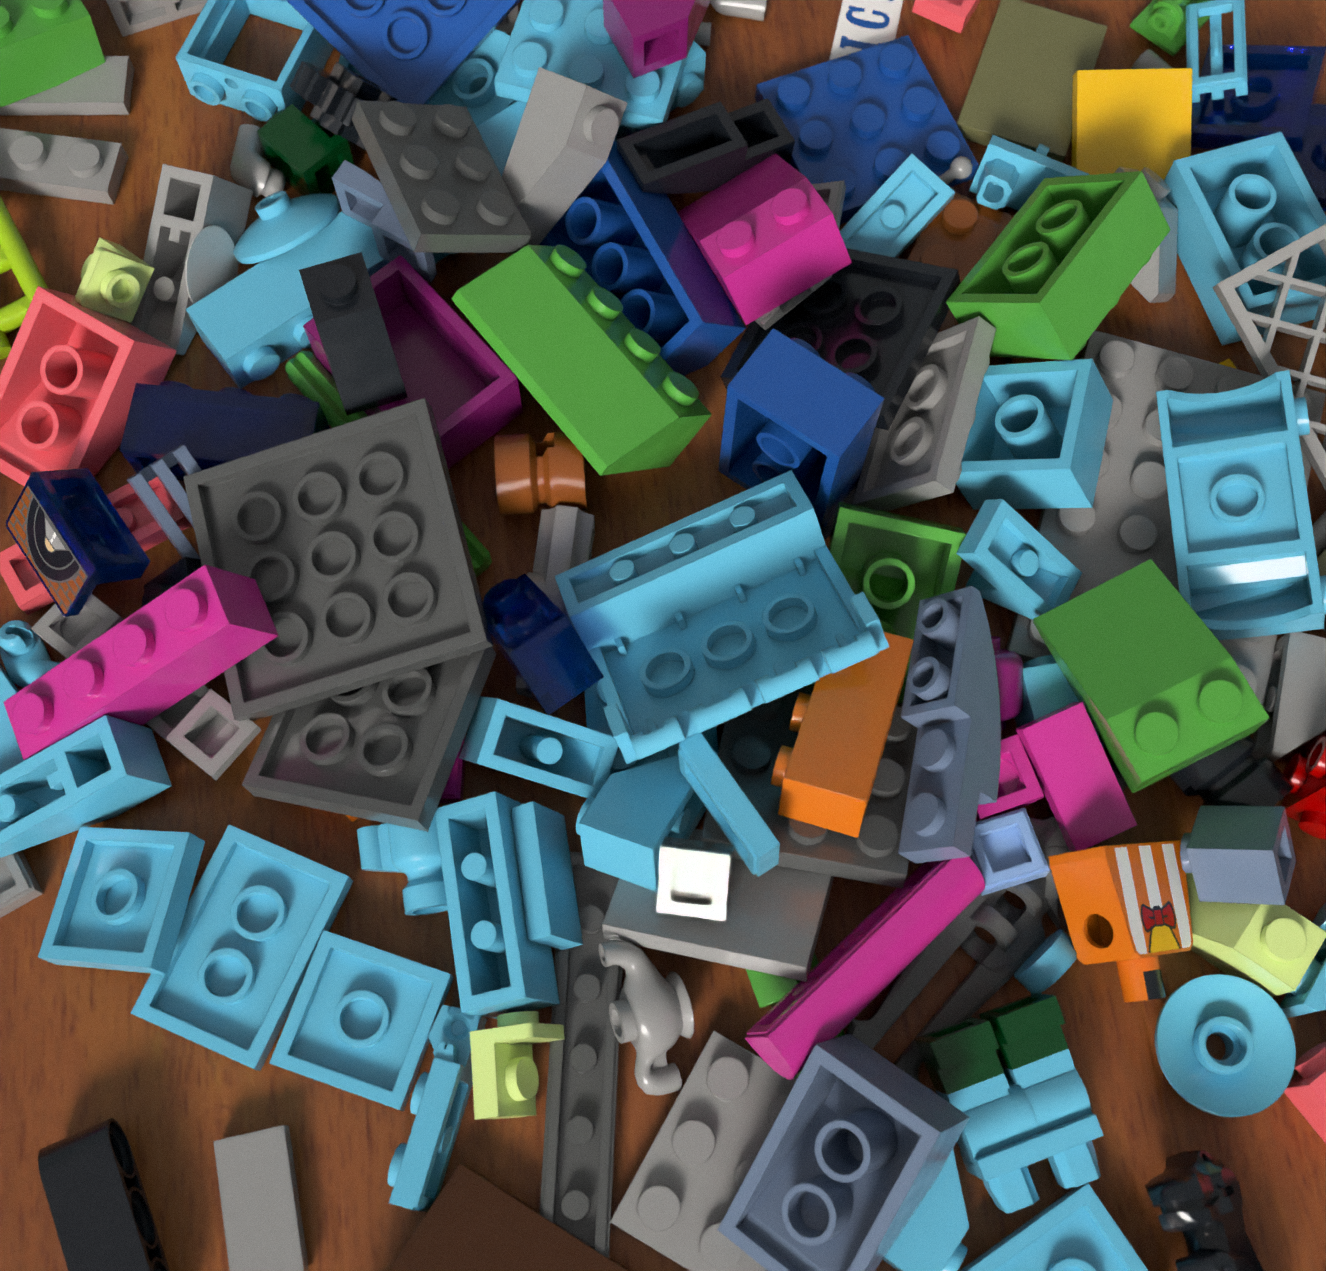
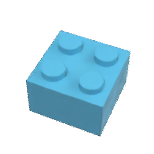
(1037, 435)

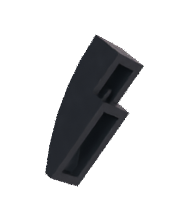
(705, 147)

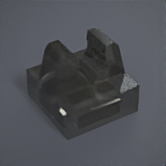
(695, 878)

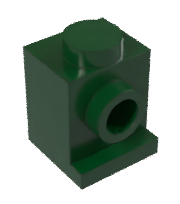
(303, 151)

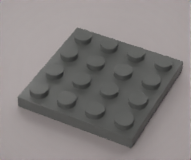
(351, 554)

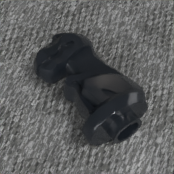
(1206, 1206)

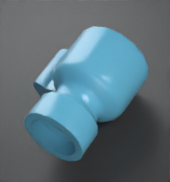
(408, 852)

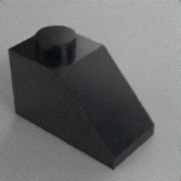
(353, 333)

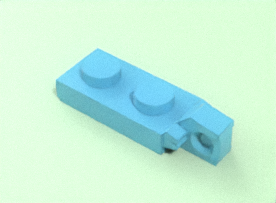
(439, 1106)

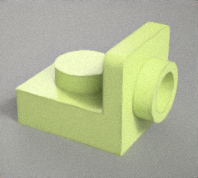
(113, 281)
(504, 1067)

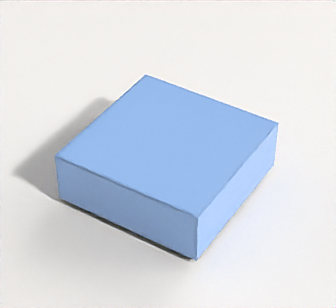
(1007, 851)

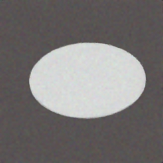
(210, 262)

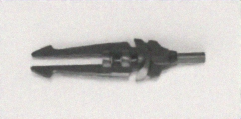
(1016, 935)

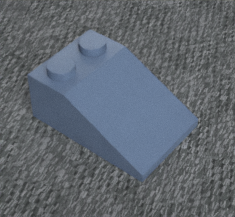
(842, 1163)

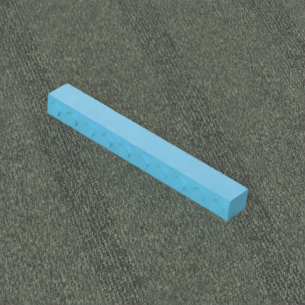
(262, 312)

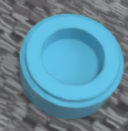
(1047, 963)

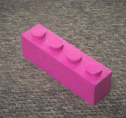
(146, 659)

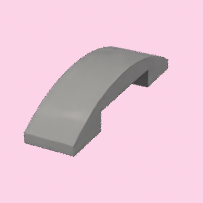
(196, 726)

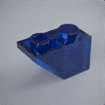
(539, 642)

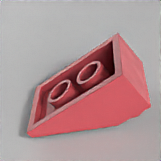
(71, 386)

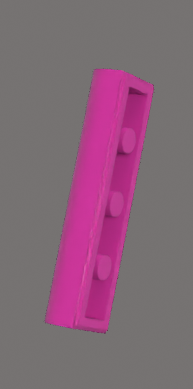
(864, 963)

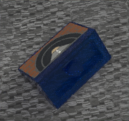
(73, 536)

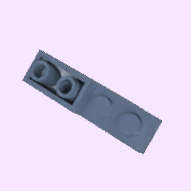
(957, 714)

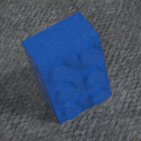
(799, 416)

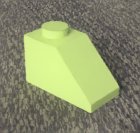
(1254, 941)

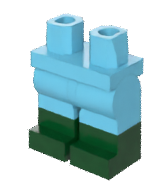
(1020, 1095)

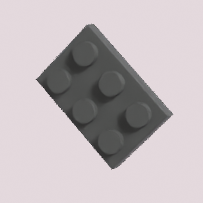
(440, 178)

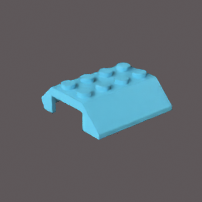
(716, 616)

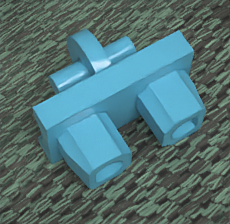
(1013, 173)

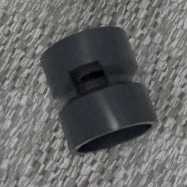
(1234, 778)

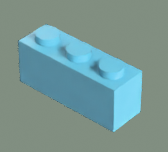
(491, 949)

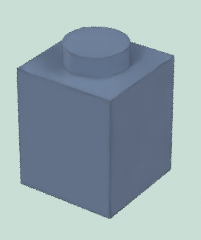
(1240, 854)

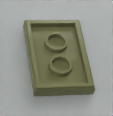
(1027, 77)

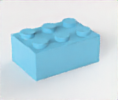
(1238, 210)

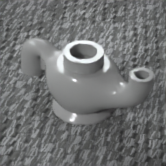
(648, 1015)

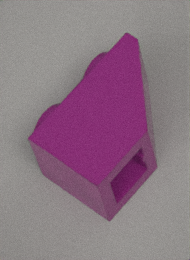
(652, 31)

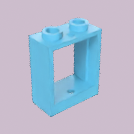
(212, 40)

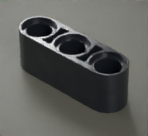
(100, 1202)

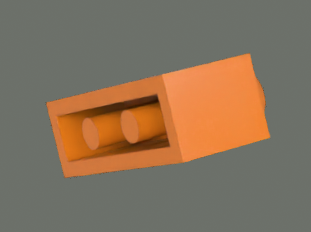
(841, 740)

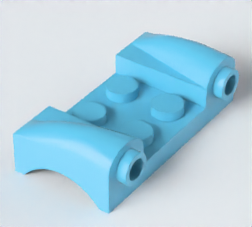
(1242, 508)

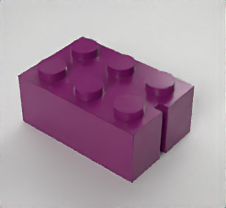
(440, 362)

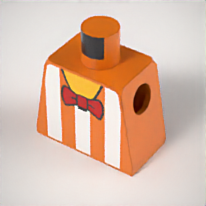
(1126, 909)

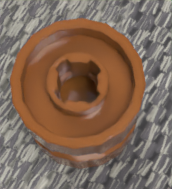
(538, 473)

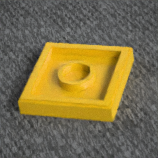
(1131, 119)

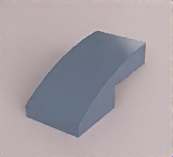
(367, 202)

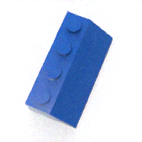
(651, 264)

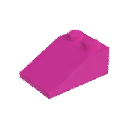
(766, 236)

